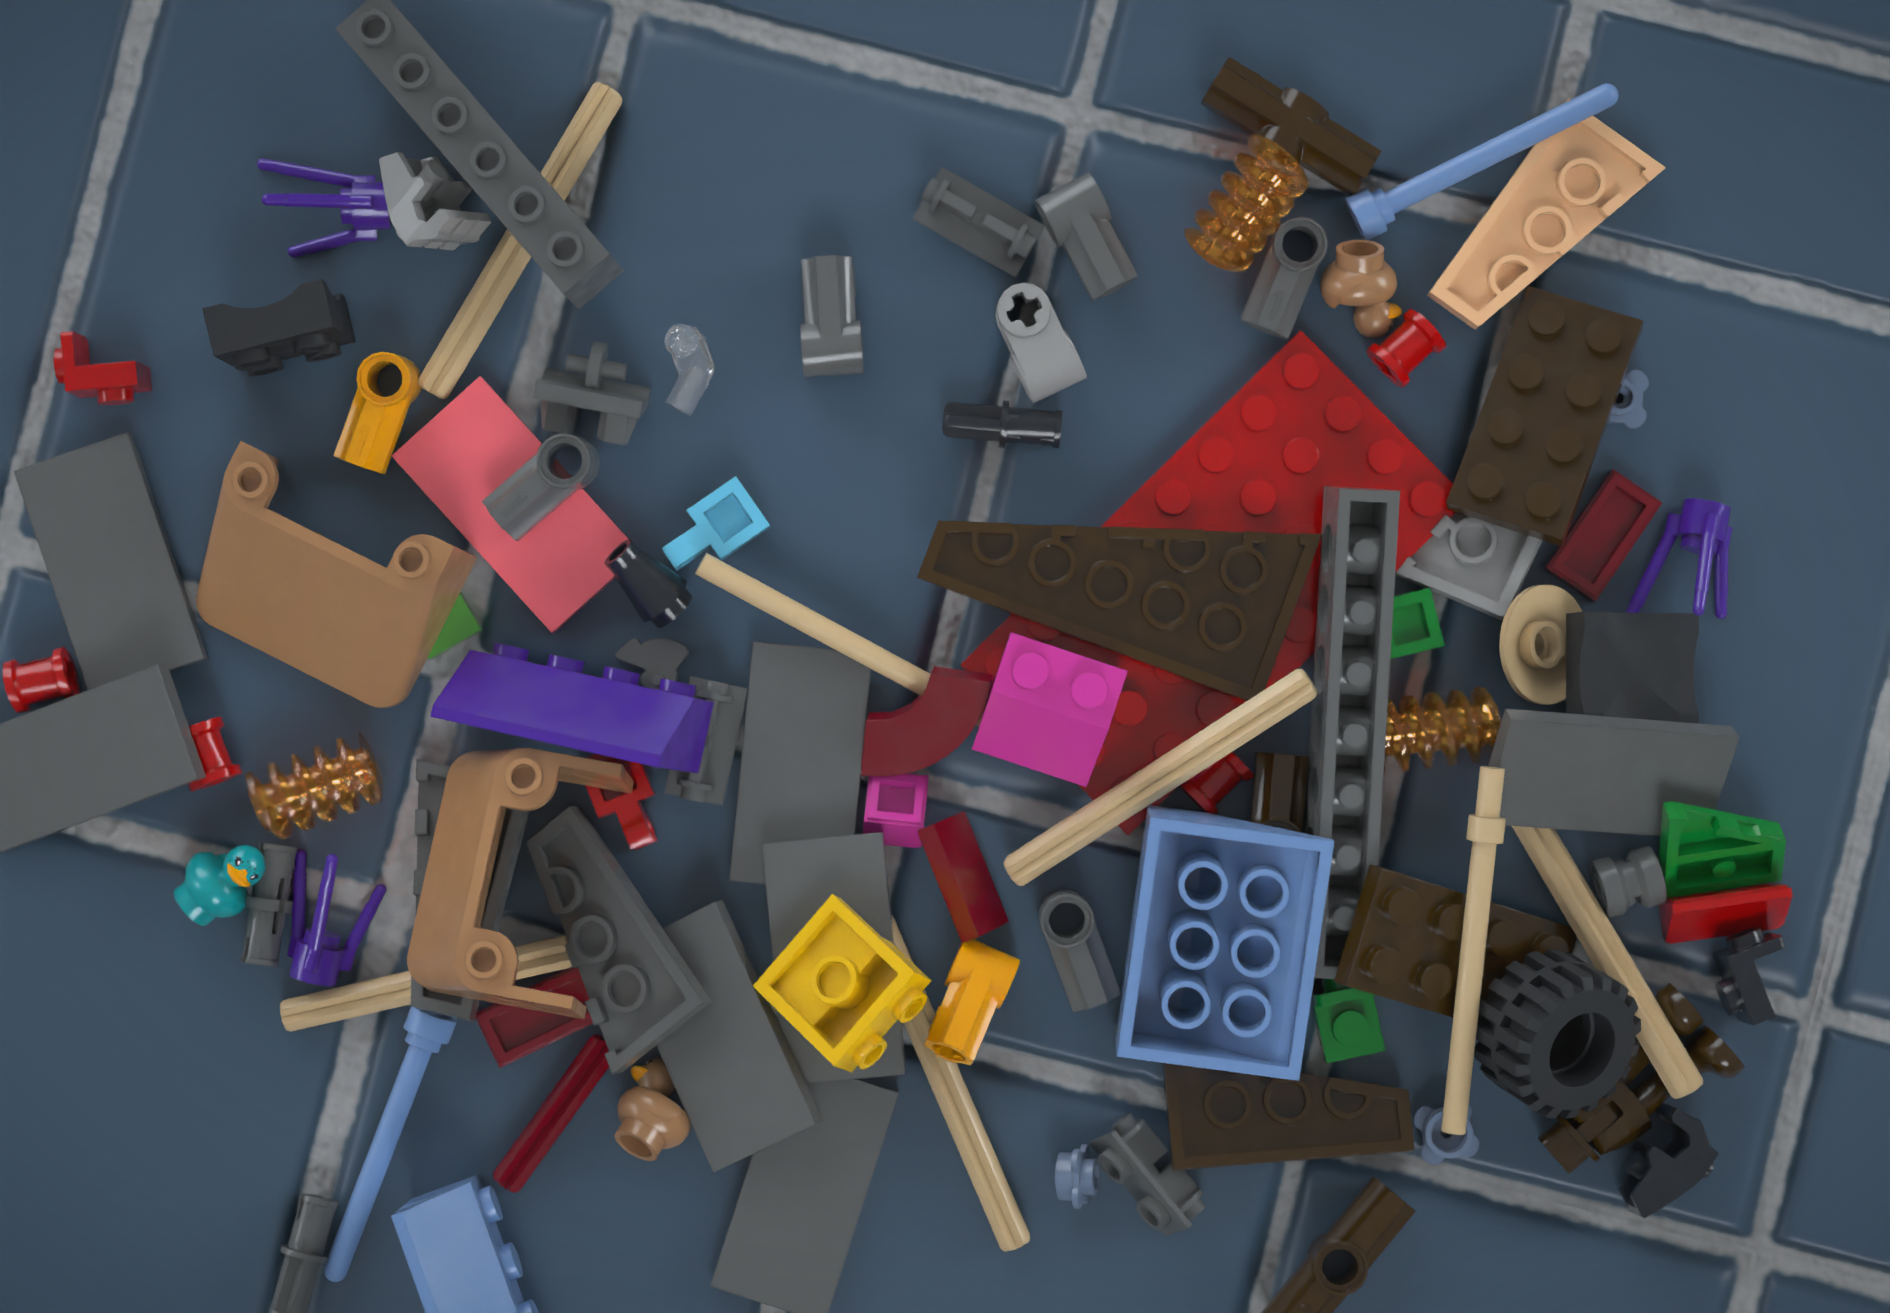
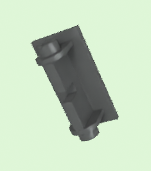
(978, 222)
(720, 744)
(1164, 1197)

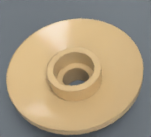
(1535, 643)

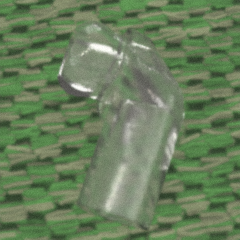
(693, 364)

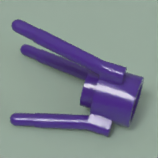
(359, 204)
(1703, 532)
(315, 950)

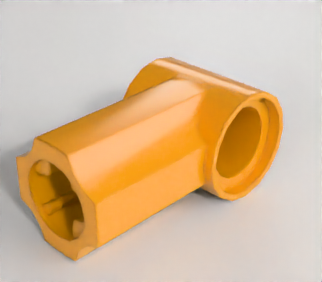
(376, 419)
(975, 989)

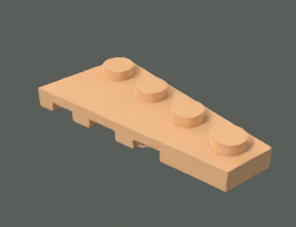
(1540, 214)

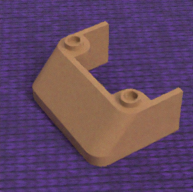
(447, 944)

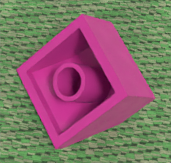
(1049, 709)

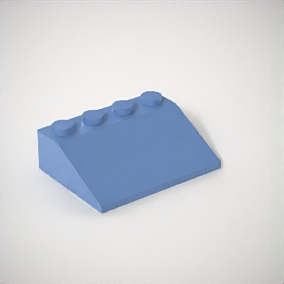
(1223, 944)

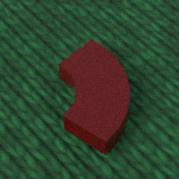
(927, 727)

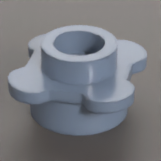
(1630, 409)
(1435, 1146)
(1077, 1176)

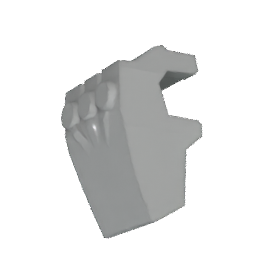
(427, 202)

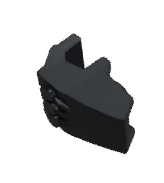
(1667, 1173)

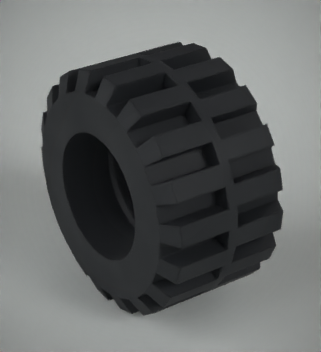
(1556, 1033)

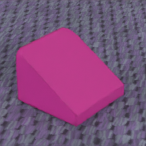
(896, 808)

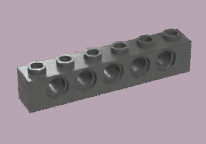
(480, 150)

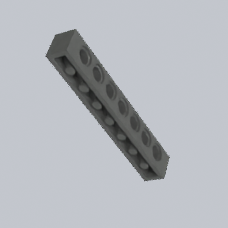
(1351, 697)

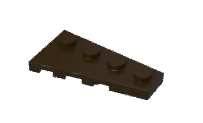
(1258, 1119)

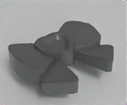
(658, 656)

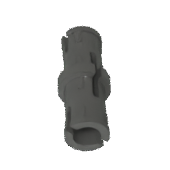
(269, 906)

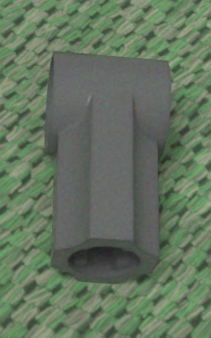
(1080, 222)
(1283, 282)
(830, 333)
(538, 488)
(1079, 954)

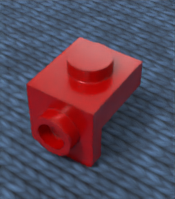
(109, 382)

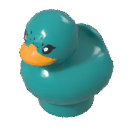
(219, 883)

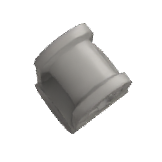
(1042, 352)

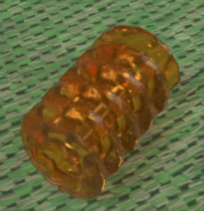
(1250, 209)
(1441, 727)
(316, 788)

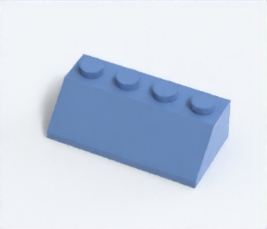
(459, 1251)

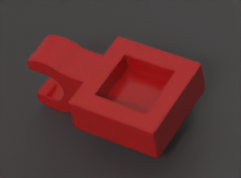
(627, 806)

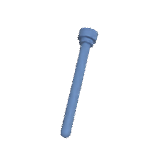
(1377, 208)
(425, 1036)

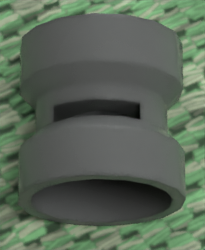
(1620, 883)

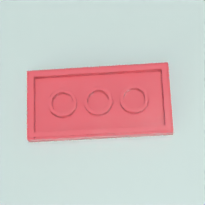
(470, 454)

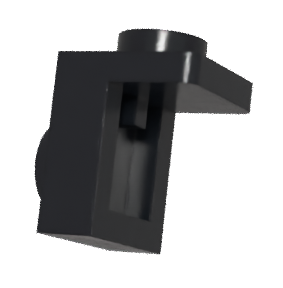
(1741, 985)

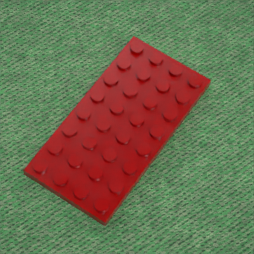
(1254, 471)

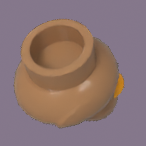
(1365, 281)
(647, 1114)

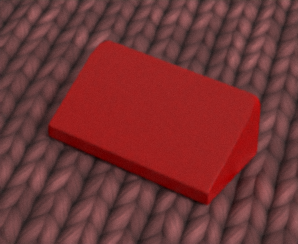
(1724, 912)

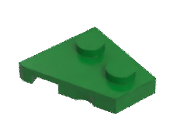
(1717, 850)

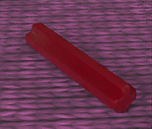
(553, 1115)

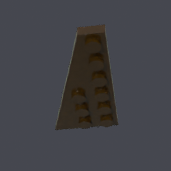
(1163, 596)

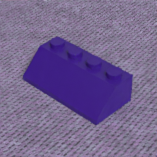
(577, 709)

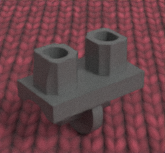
(567, 392)

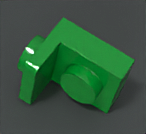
(1346, 1022)

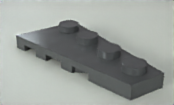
(626, 960)

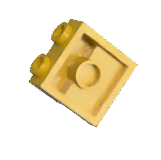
(843, 986)

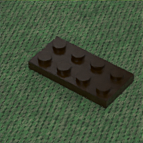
(1545, 415)
(1410, 939)

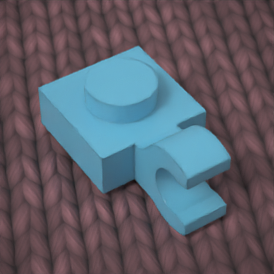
(722, 521)

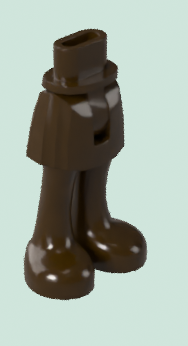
(1627, 1111)

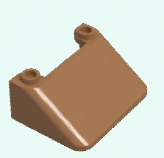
(319, 601)

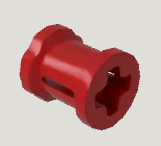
(1406, 348)
(40, 679)
(212, 754)
(1216, 782)

